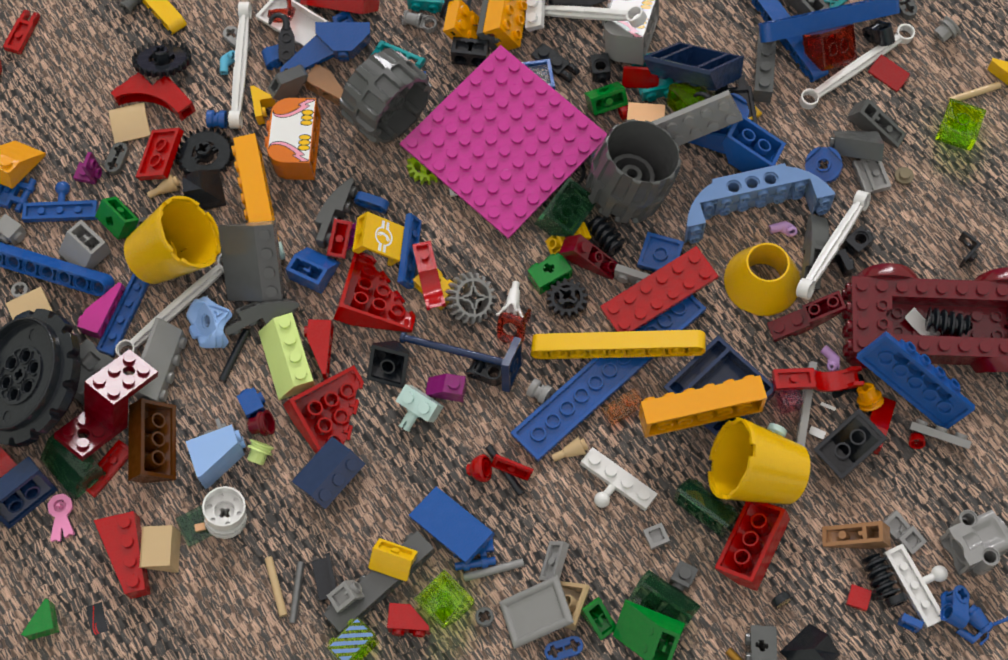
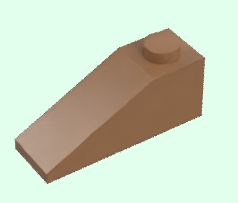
(322, 82)
(857, 535)

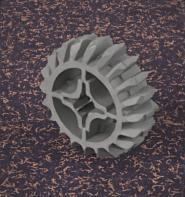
(470, 305)

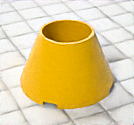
(756, 294)

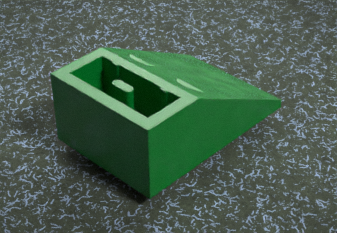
(648, 632)

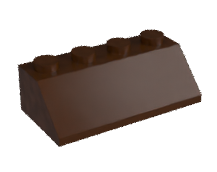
(152, 441)

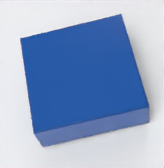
(910, 623)

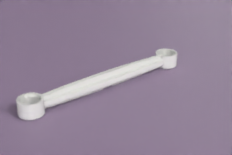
(595, 13)
(855, 67)
(235, 115)
(807, 285)
(176, 306)

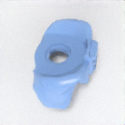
(208, 322)

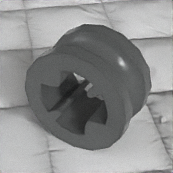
(482, 610)

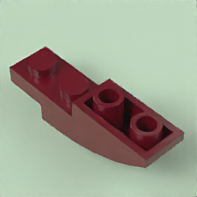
(808, 317)

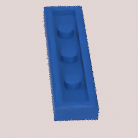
(407, 260)

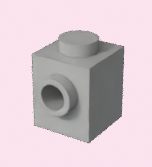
(11, 230)

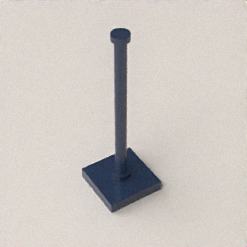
(509, 364)

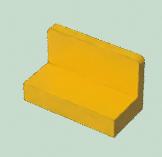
(392, 559)

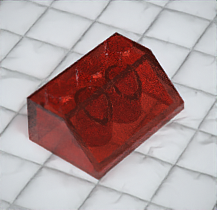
(831, 47)

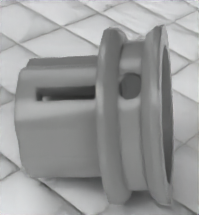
(947, 29)

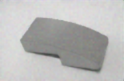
(904, 533)

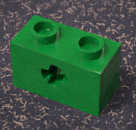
(606, 98)
(116, 217)
(553, 263)

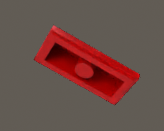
(889, 73)
(638, 77)
(339, 239)
(511, 467)

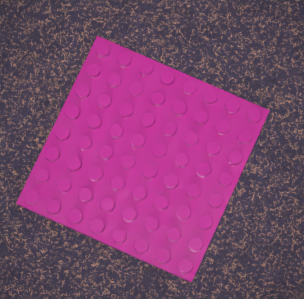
(504, 141)

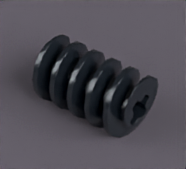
(605, 236)
(947, 322)
(880, 576)

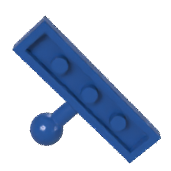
(60, 210)

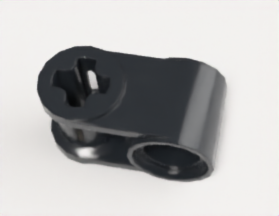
(879, 33)
(482, 370)

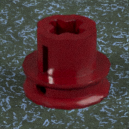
(262, 423)

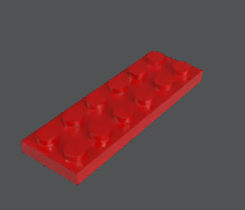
(659, 291)

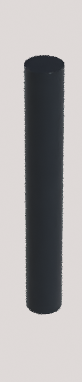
(234, 355)
(510, 478)

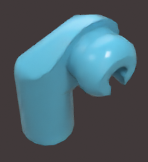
(225, 61)

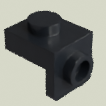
(844, 263)

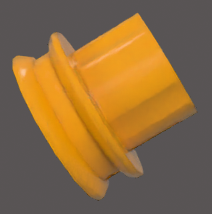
(869, 398)

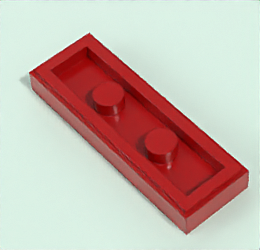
(111, 463)

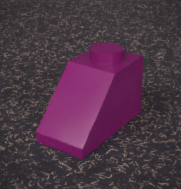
(447, 387)

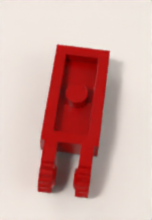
(21, 32)

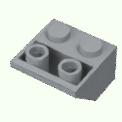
(83, 246)

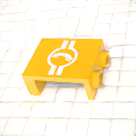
(378, 236)

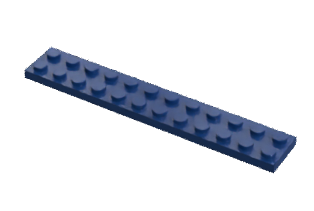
(592, 387)

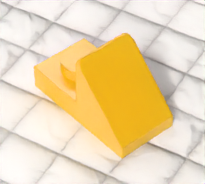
(261, 101)

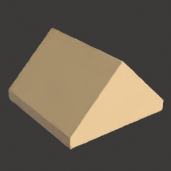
(160, 548)
(576, 597)

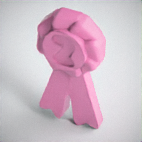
(60, 508)

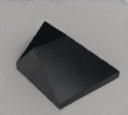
(205, 188)
(388, 363)
(810, 645)

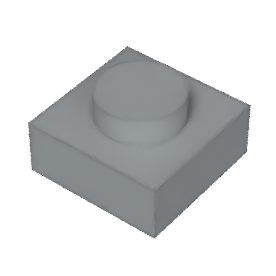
(656, 536)

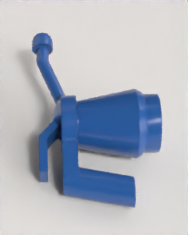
(981, 623)

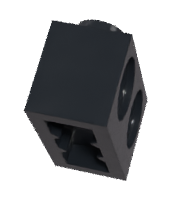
(469, 51)

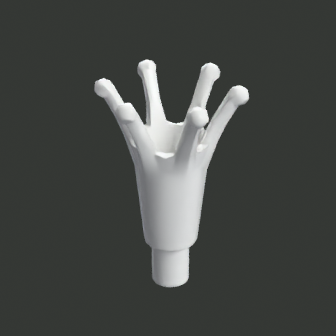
(512, 302)

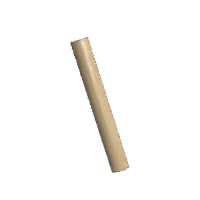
(975, 92)
(276, 586)

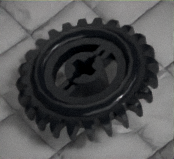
(162, 56)
(205, 152)

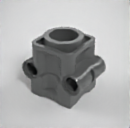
(91, 363)

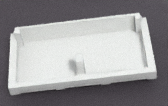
(302, 23)

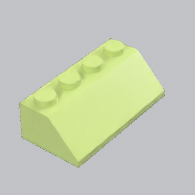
(286, 356)

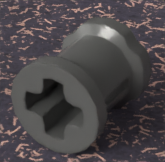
(129, 5)

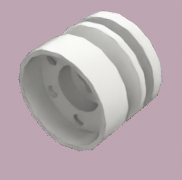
(224, 502)

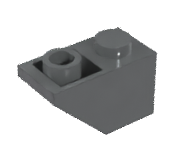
(288, 83)

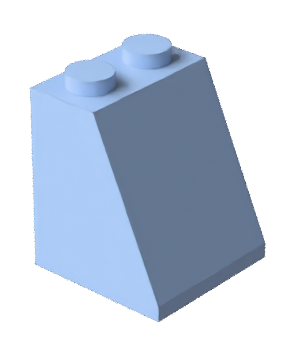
(215, 453)

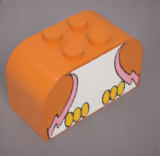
(294, 138)

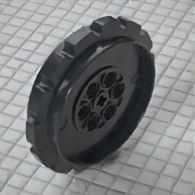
(36, 375)

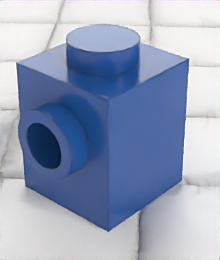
(251, 402)

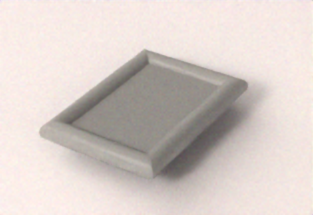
(536, 612)

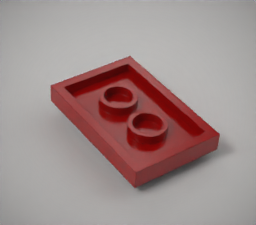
(159, 154)

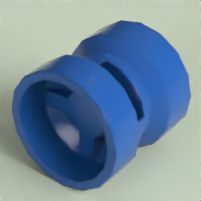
(217, 119)

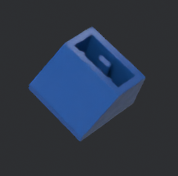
(311, 269)

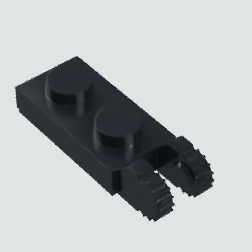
(558, 63)

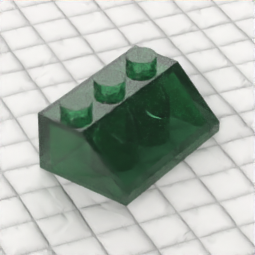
(565, 210)
(69, 470)
(706, 507)
(664, 598)

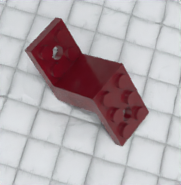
(105, 404)

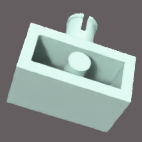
(417, 405)

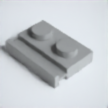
(871, 175)

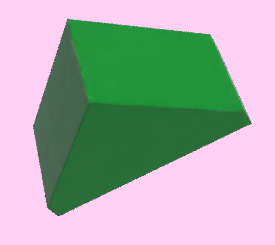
(598, 618)
(43, 622)

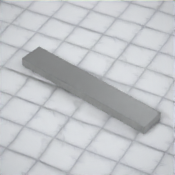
(805, 412)

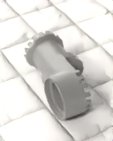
(419, 20)

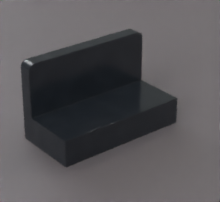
(324, 576)

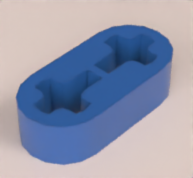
(371, 202)
(561, 644)

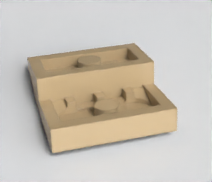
(129, 123)

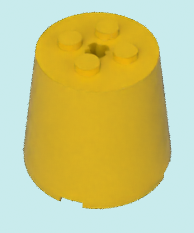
(173, 241)
(757, 465)

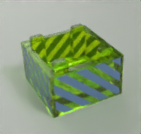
(353, 642)

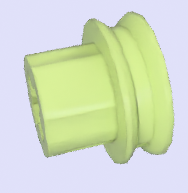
(259, 451)

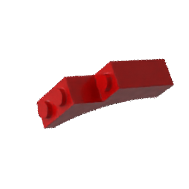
(162, 92)

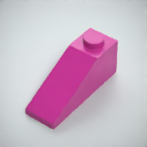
(98, 314)

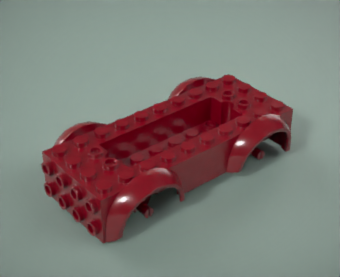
(887, 292)

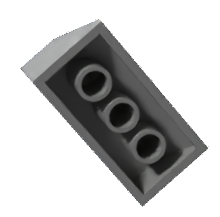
(163, 354)

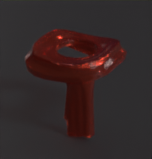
(289, 12)
(518, 321)

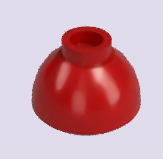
(480, 468)

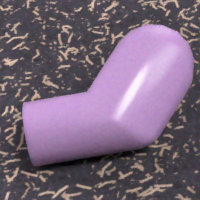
(783, 227)
(833, 359)

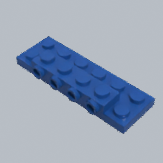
(916, 379)

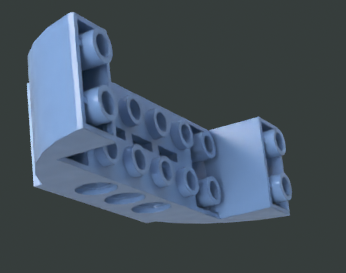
(757, 190)

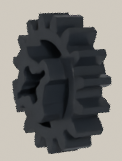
(569, 306)

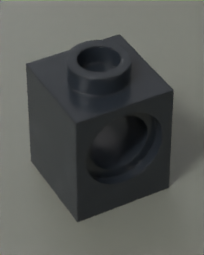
(600, 61)
(856, 249)

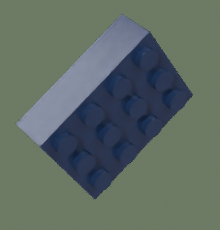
(695, 65)
(715, 366)

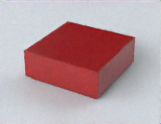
(858, 597)

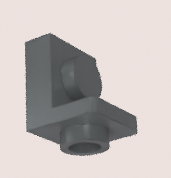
(683, 576)

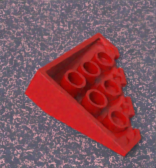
(369, 300)
(326, 408)

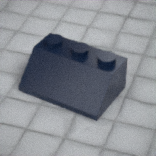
(328, 473)
(23, 491)

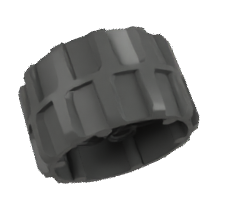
(385, 96)

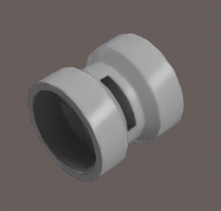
(539, 391)

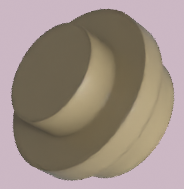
(904, 175)

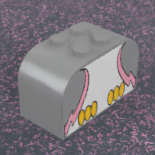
(626, 42)

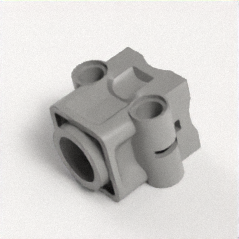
(976, 541)

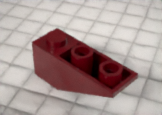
(588, 256)

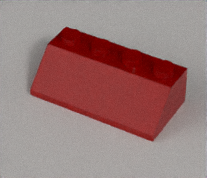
(753, 543)

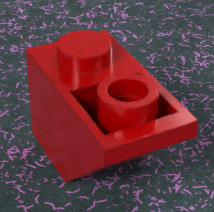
(405, 619)

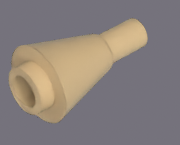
(166, 186)
(574, 448)

